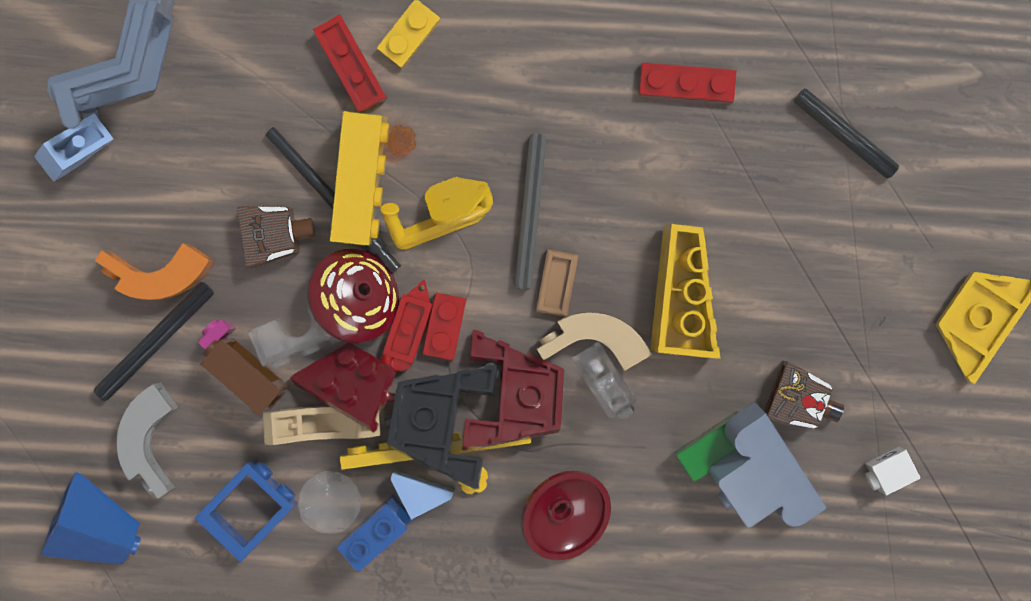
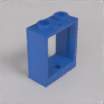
(227, 534)

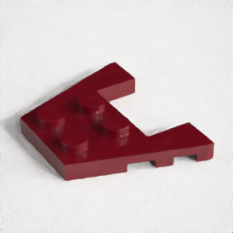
(527, 399)

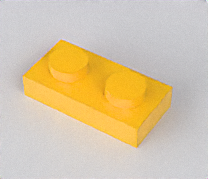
(408, 33)

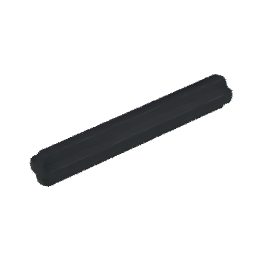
(846, 133)

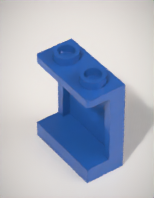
(375, 533)

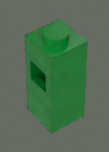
(705, 450)

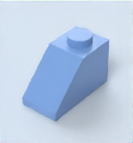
(72, 147)

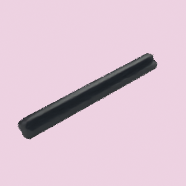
(153, 341)

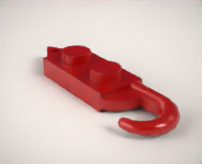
(407, 330)

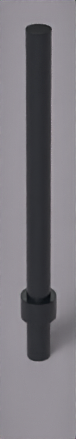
(378, 246)

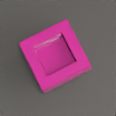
(216, 331)

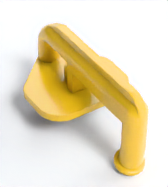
(451, 207)

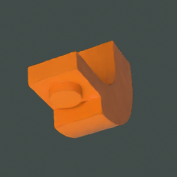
(176, 278)

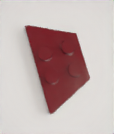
(349, 383)

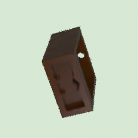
(244, 374)

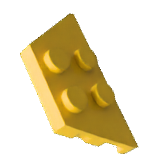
(982, 318)

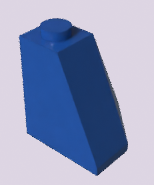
(90, 526)

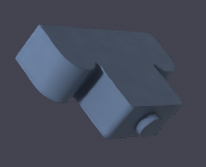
(763, 473)

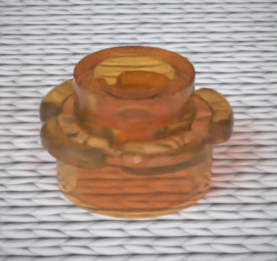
(409, 143)

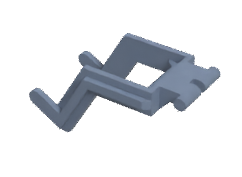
(128, 75)

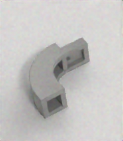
(135, 438)

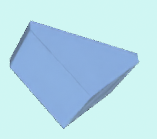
(419, 494)

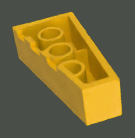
(358, 178)
(683, 296)

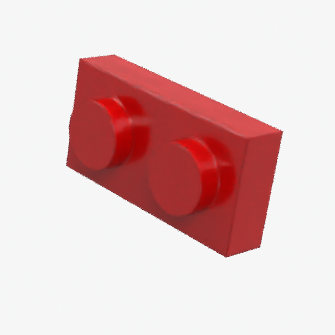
(444, 326)

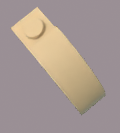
(614, 333)
(311, 424)

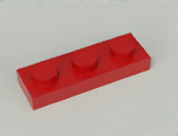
(350, 63)
(687, 82)

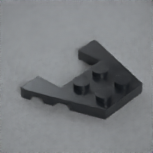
(426, 420)

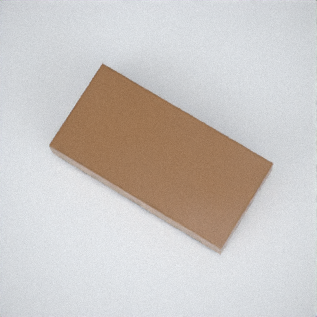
(557, 283)

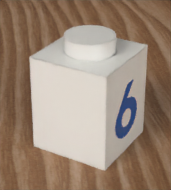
(891, 471)

